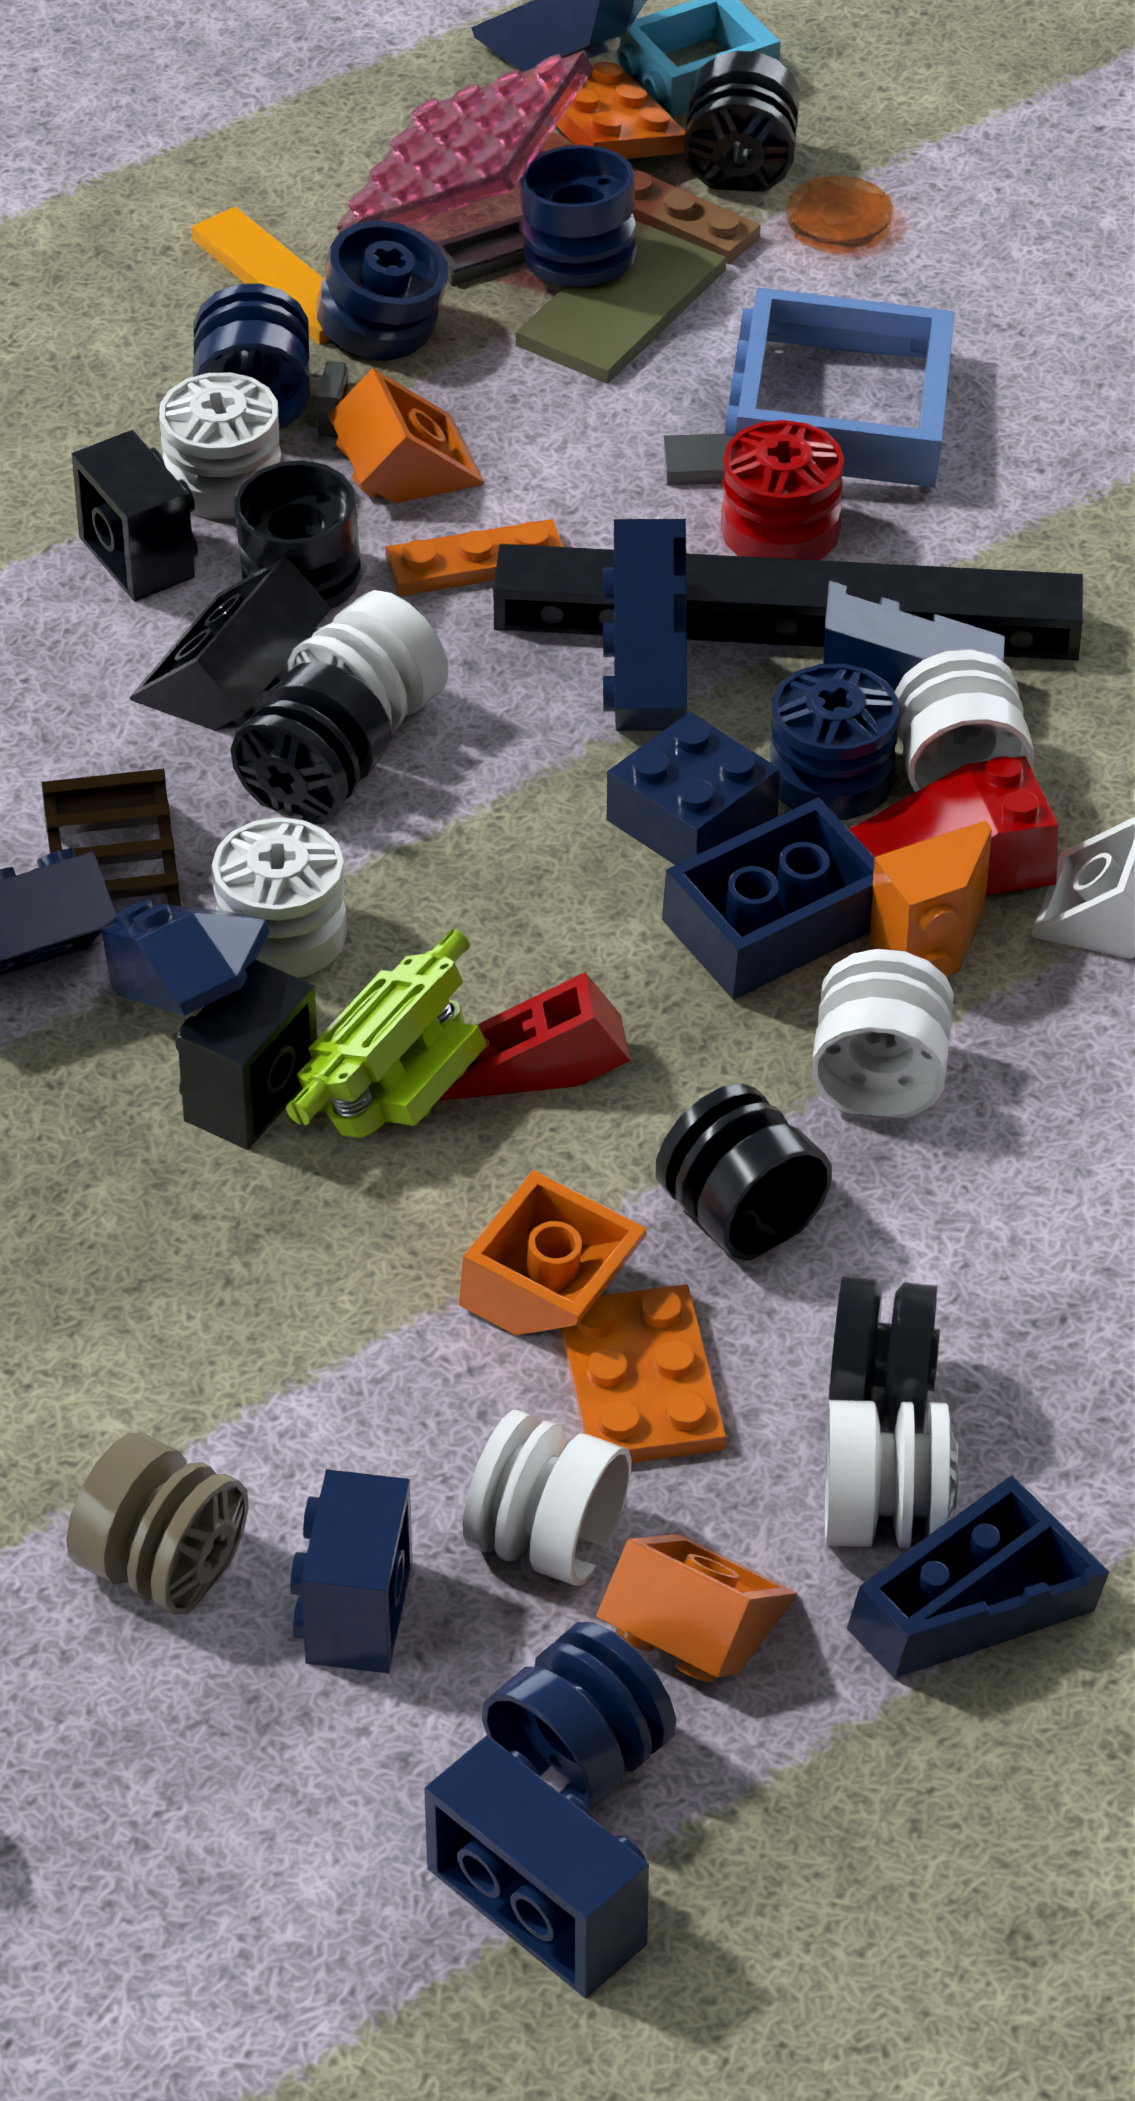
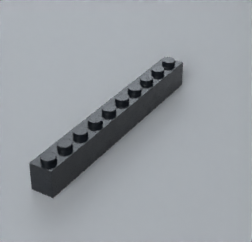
(787, 598)

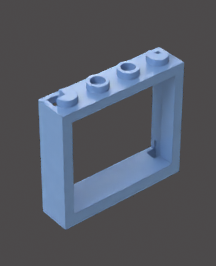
(857, 326)

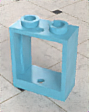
(652, 36)

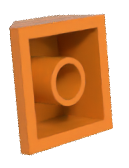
(401, 442)
(932, 896)
(545, 1258)
(691, 1605)

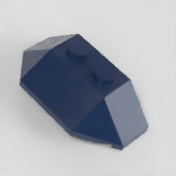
(556, 28)
(180, 954)

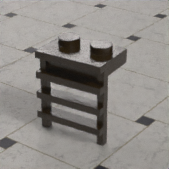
(116, 803)

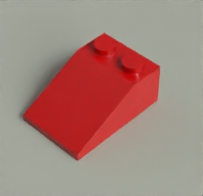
(994, 791)

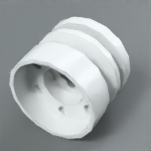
(217, 436)
(384, 647)
(959, 713)
(292, 881)
(883, 1034)
(887, 1472)
(545, 1495)

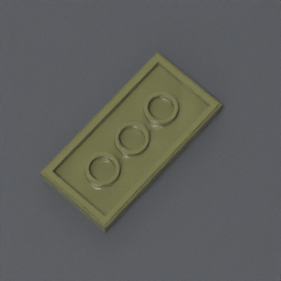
(610, 323)

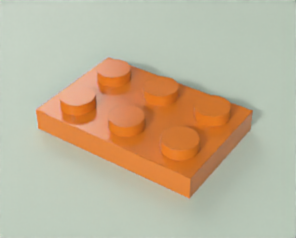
(620, 116)
(644, 1375)

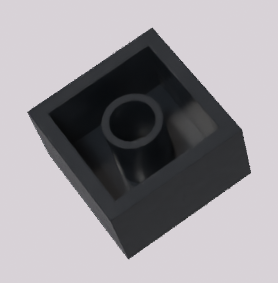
(134, 515)
(246, 1053)

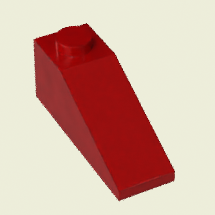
(547, 1043)

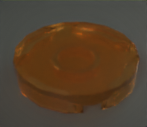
(839, 214)

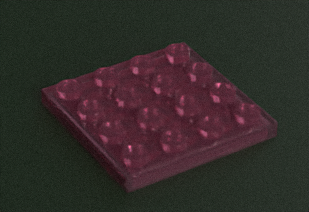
(469, 144)

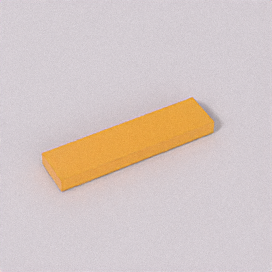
(261, 259)

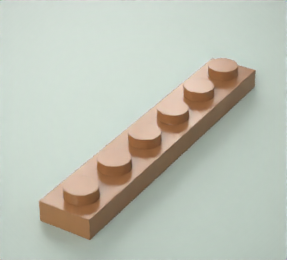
(683, 213)

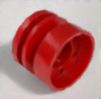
(782, 491)

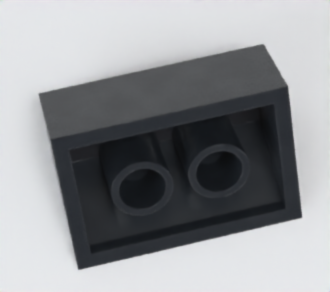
(235, 649)

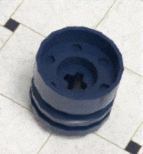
(578, 215)
(260, 336)
(835, 738)
(584, 1711)

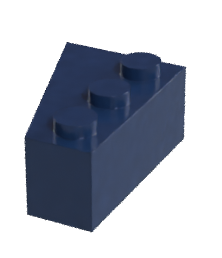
(976, 1584)

